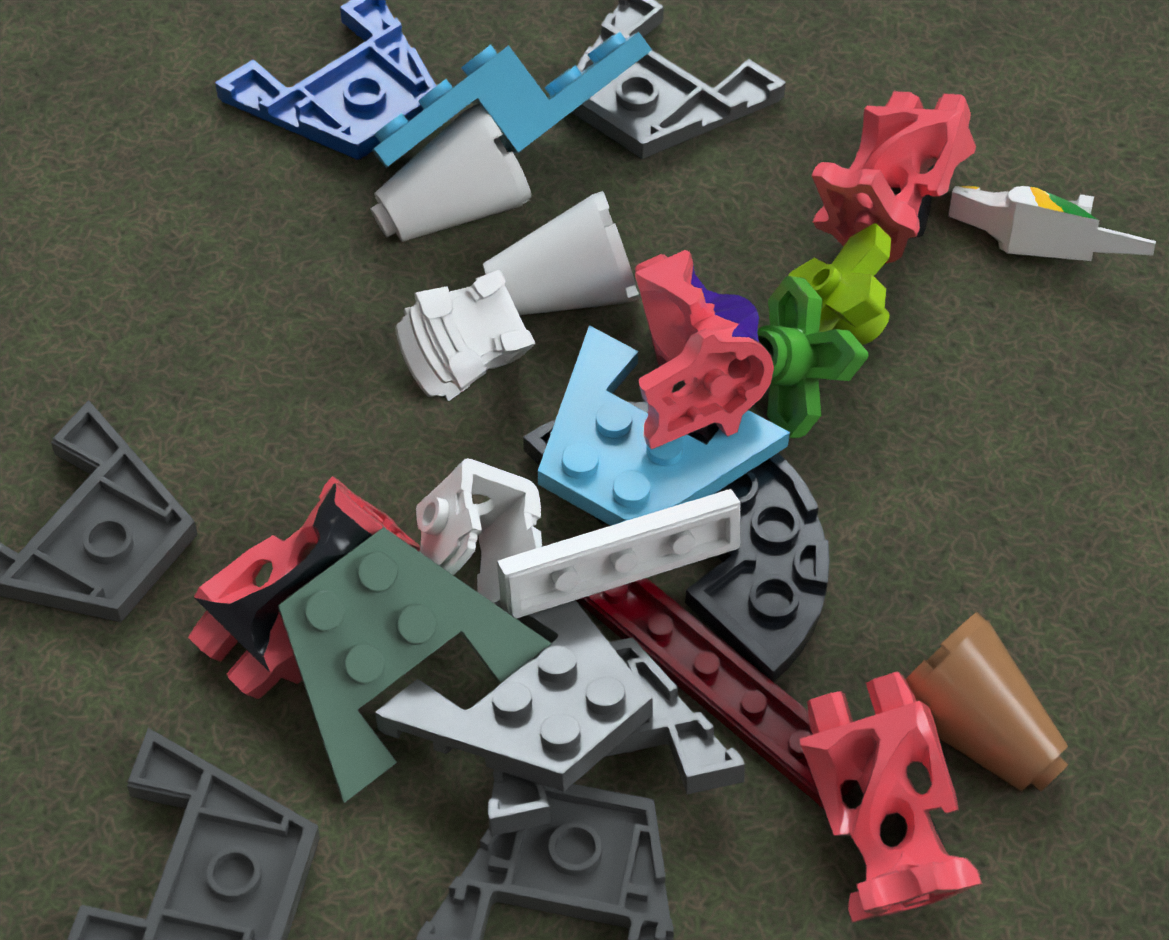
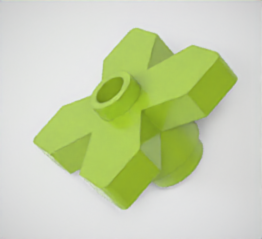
(848, 288)

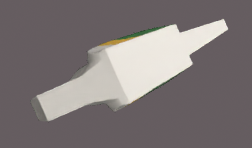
(1042, 224)

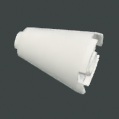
(452, 180)
(568, 263)

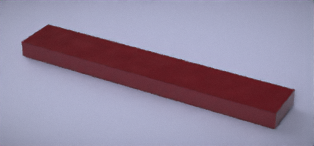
(712, 676)

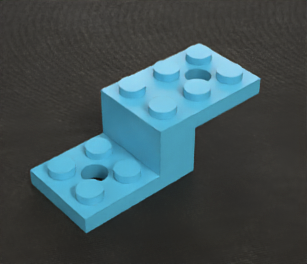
(511, 96)

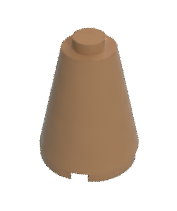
(989, 707)

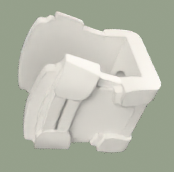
(461, 334)
(503, 523)

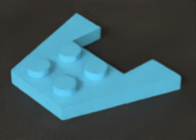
(601, 453)

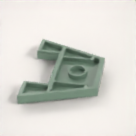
(371, 625)

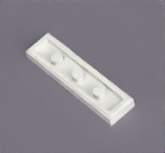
(619, 554)

